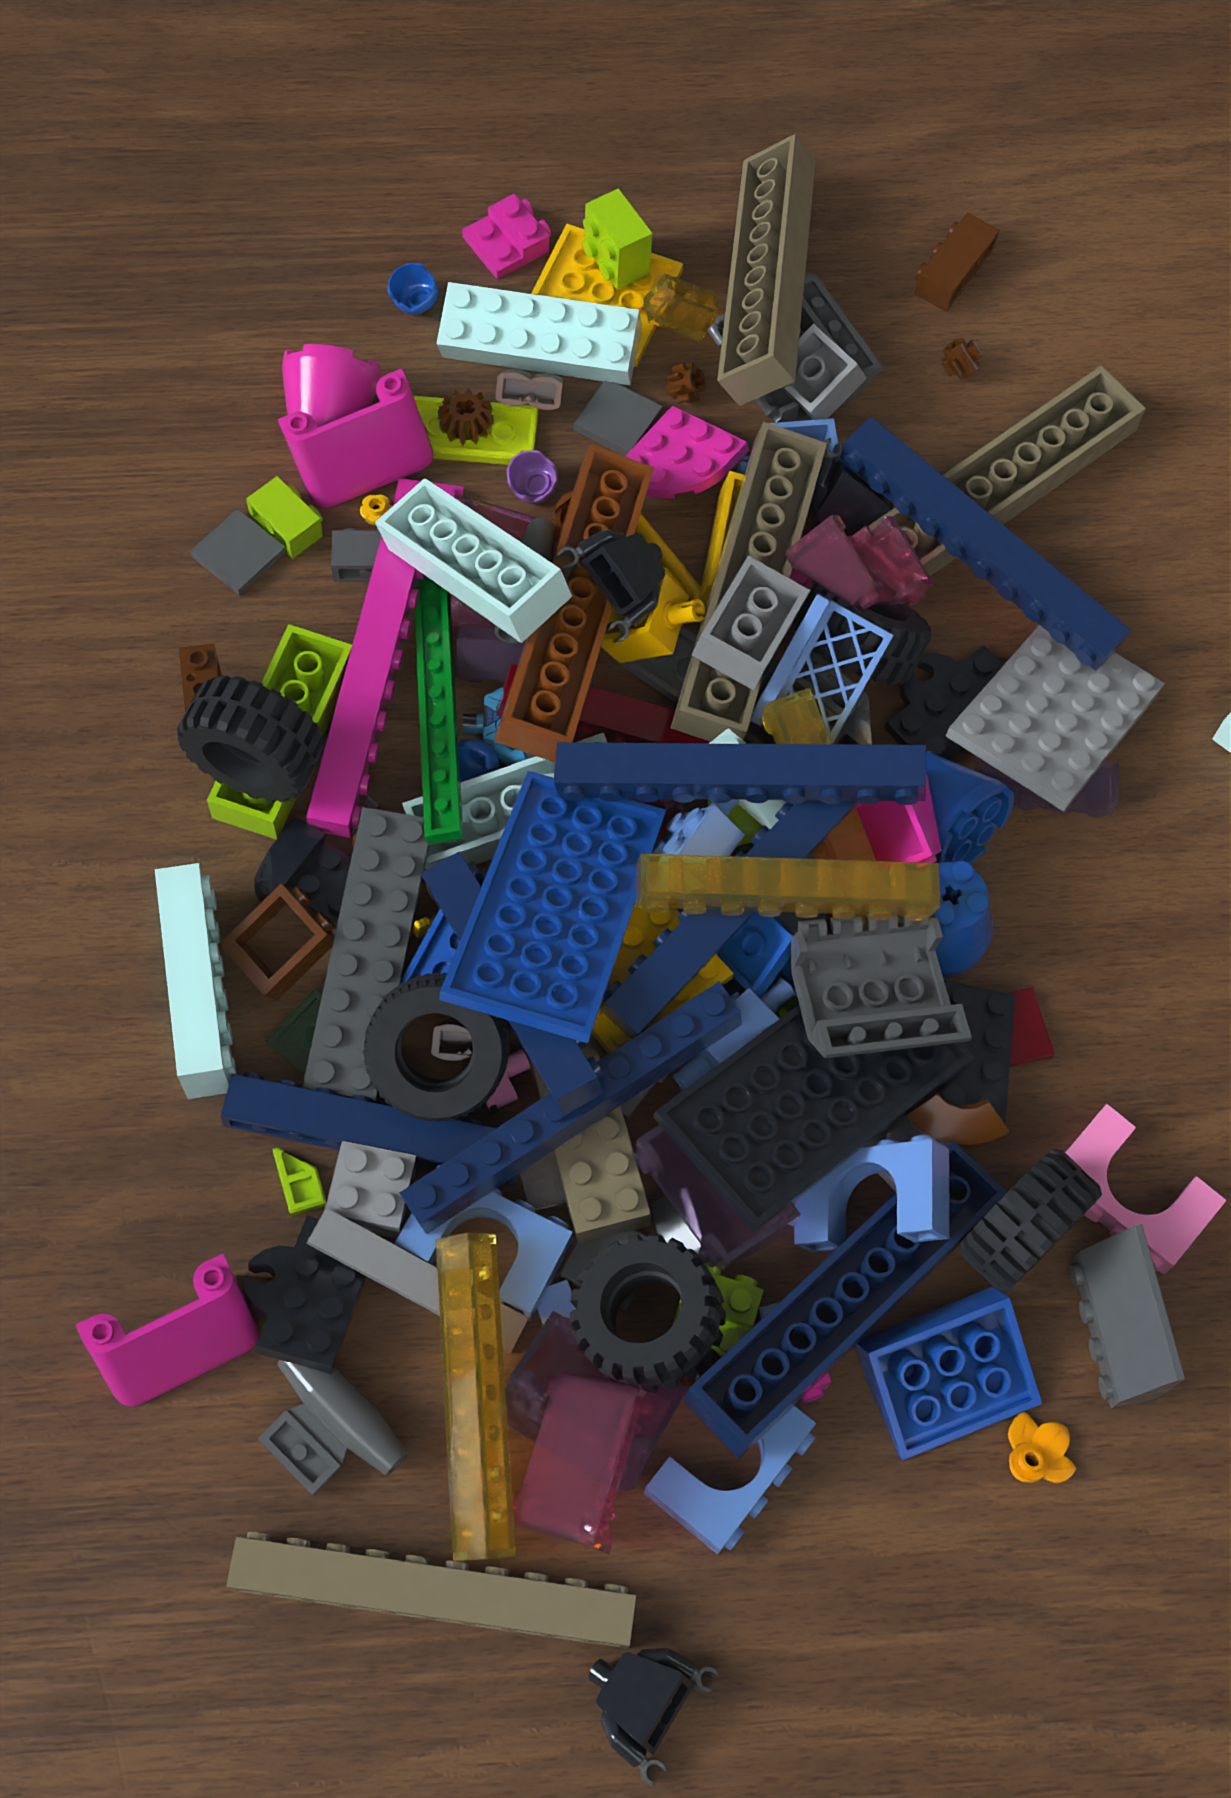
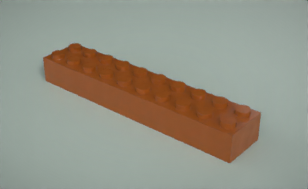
(564, 650)

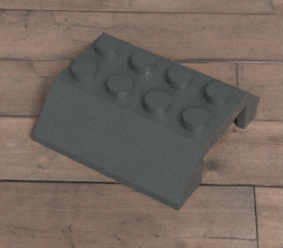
(824, 312)
(873, 986)

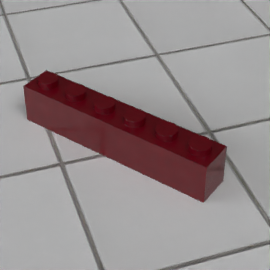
(618, 717)

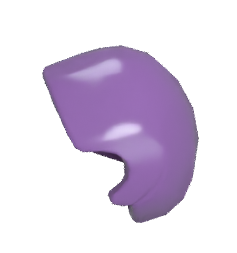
(532, 477)

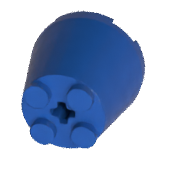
(965, 808)
(963, 918)

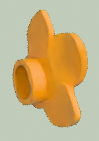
(1043, 1446)

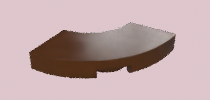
(961, 1123)

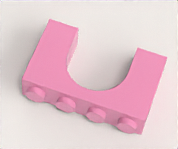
(1167, 1232)

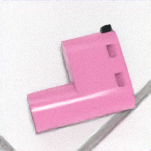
(505, 1091)

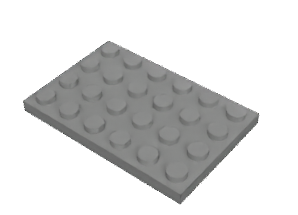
(1053, 717)

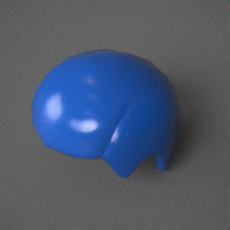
(413, 288)
(476, 759)

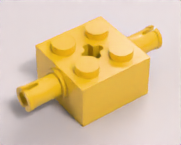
(659, 630)

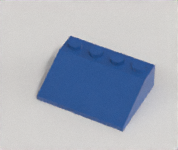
(949, 1372)

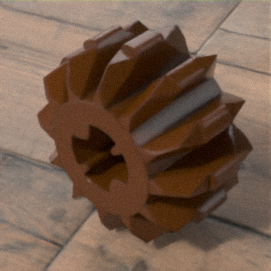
(465, 416)

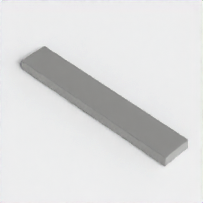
(394, 1267)

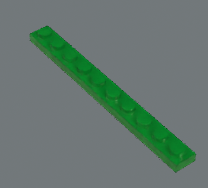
(438, 715)

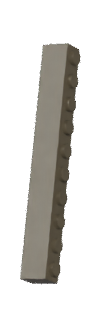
(431, 1591)

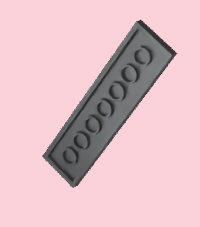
(367, 946)

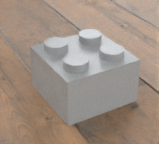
(823, 375)
(369, 1186)

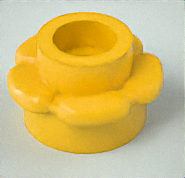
(372, 515)

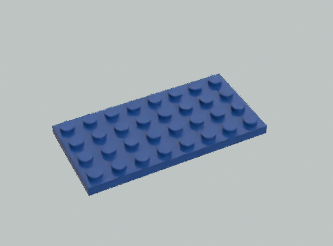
(552, 910)

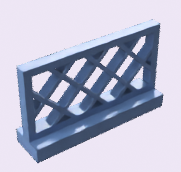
(800, 650)

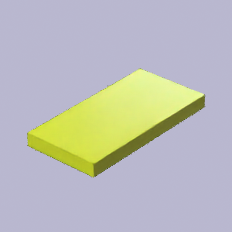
(510, 434)

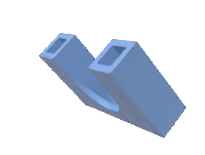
(921, 1185)
(540, 1246)
(717, 1514)

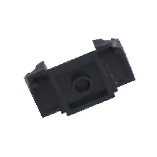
(306, 861)

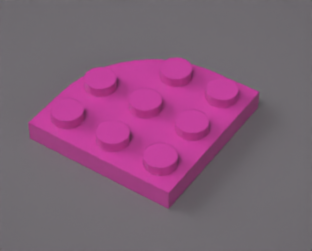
(686, 454)

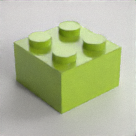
(617, 239)

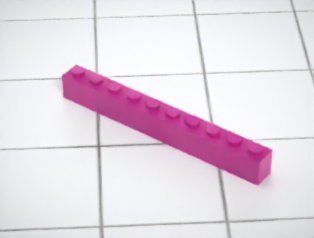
(364, 694)

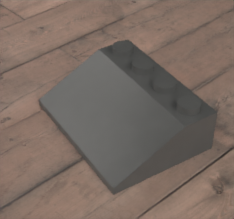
(1126, 1319)

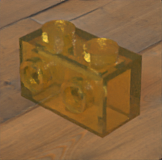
(681, 307)

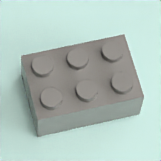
(750, 622)

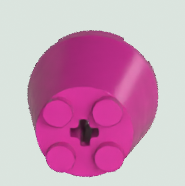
(328, 382)

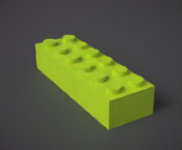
(310, 673)

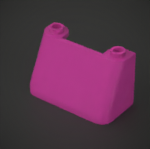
(361, 448)
(902, 831)
(176, 1345)

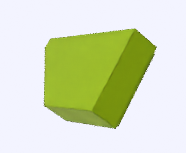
(300, 1183)

